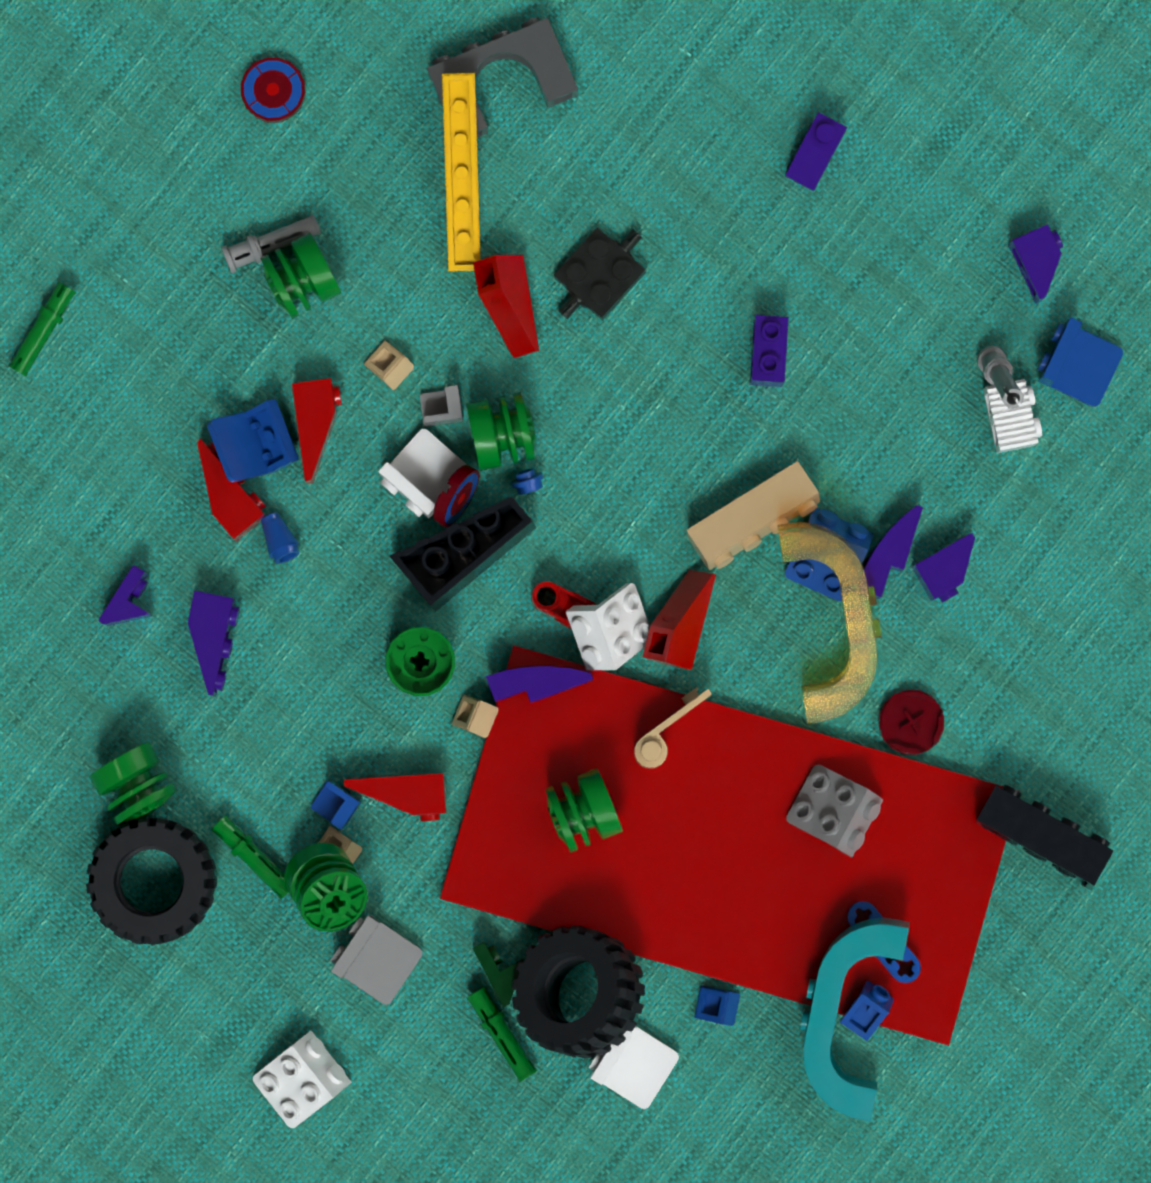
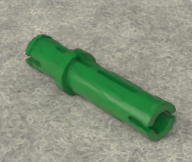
(42, 328)
(249, 853)
(494, 1022)

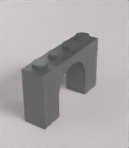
(532, 46)

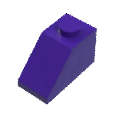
(816, 151)
(1037, 259)
(945, 569)

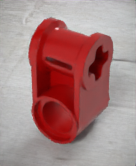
(563, 601)

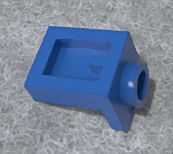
(868, 1010)

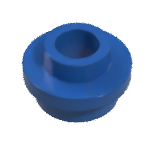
(527, 481)

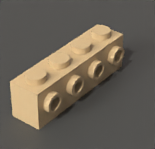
(753, 516)

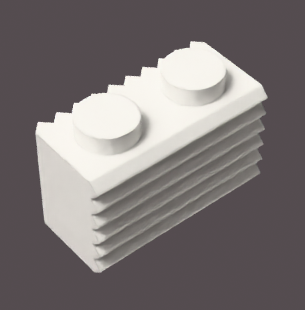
(1012, 427)

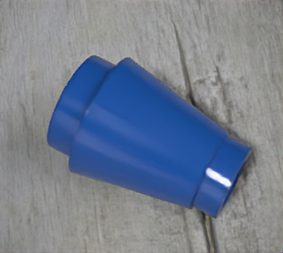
(279, 539)

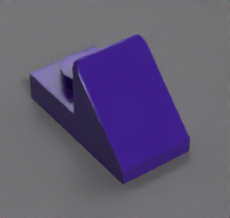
(120, 607)

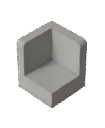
(441, 407)

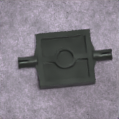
(599, 273)

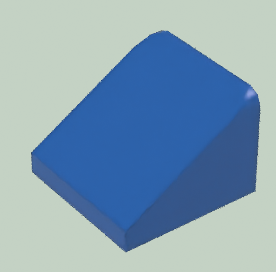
(717, 1005)

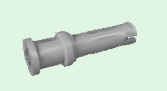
(254, 248)
(999, 372)

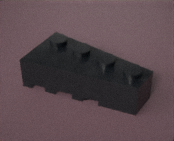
(463, 551)
(1045, 836)

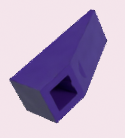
(210, 628)

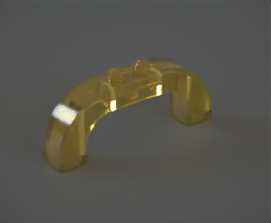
(840, 694)

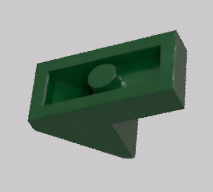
(500, 979)

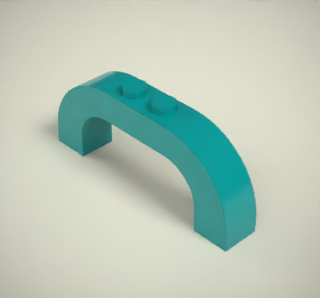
(835, 1087)

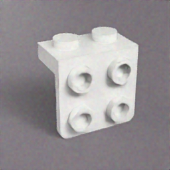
(421, 472)
(610, 631)
(635, 1067)
(301, 1080)

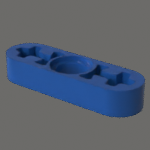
(893, 966)

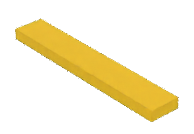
(461, 170)

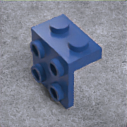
(1079, 363)
(253, 442)
(819, 575)

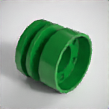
(300, 275)
(501, 431)
(435, 649)
(133, 784)
(583, 810)
(325, 887)

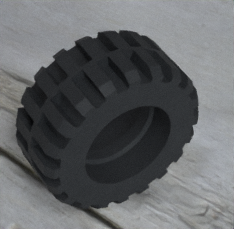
(107, 892)
(541, 981)

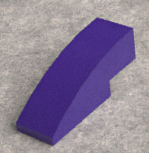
(892, 551)
(536, 681)

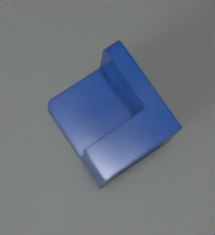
(335, 805)

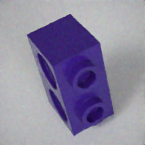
(769, 351)

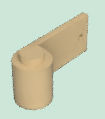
(651, 748)

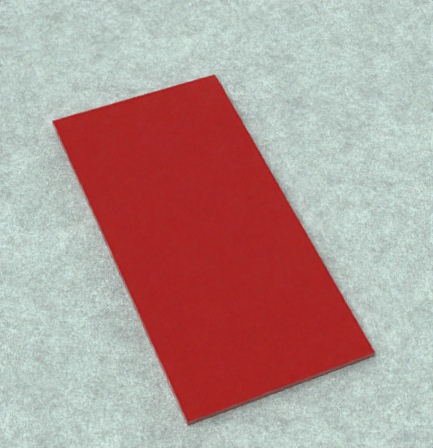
(706, 846)

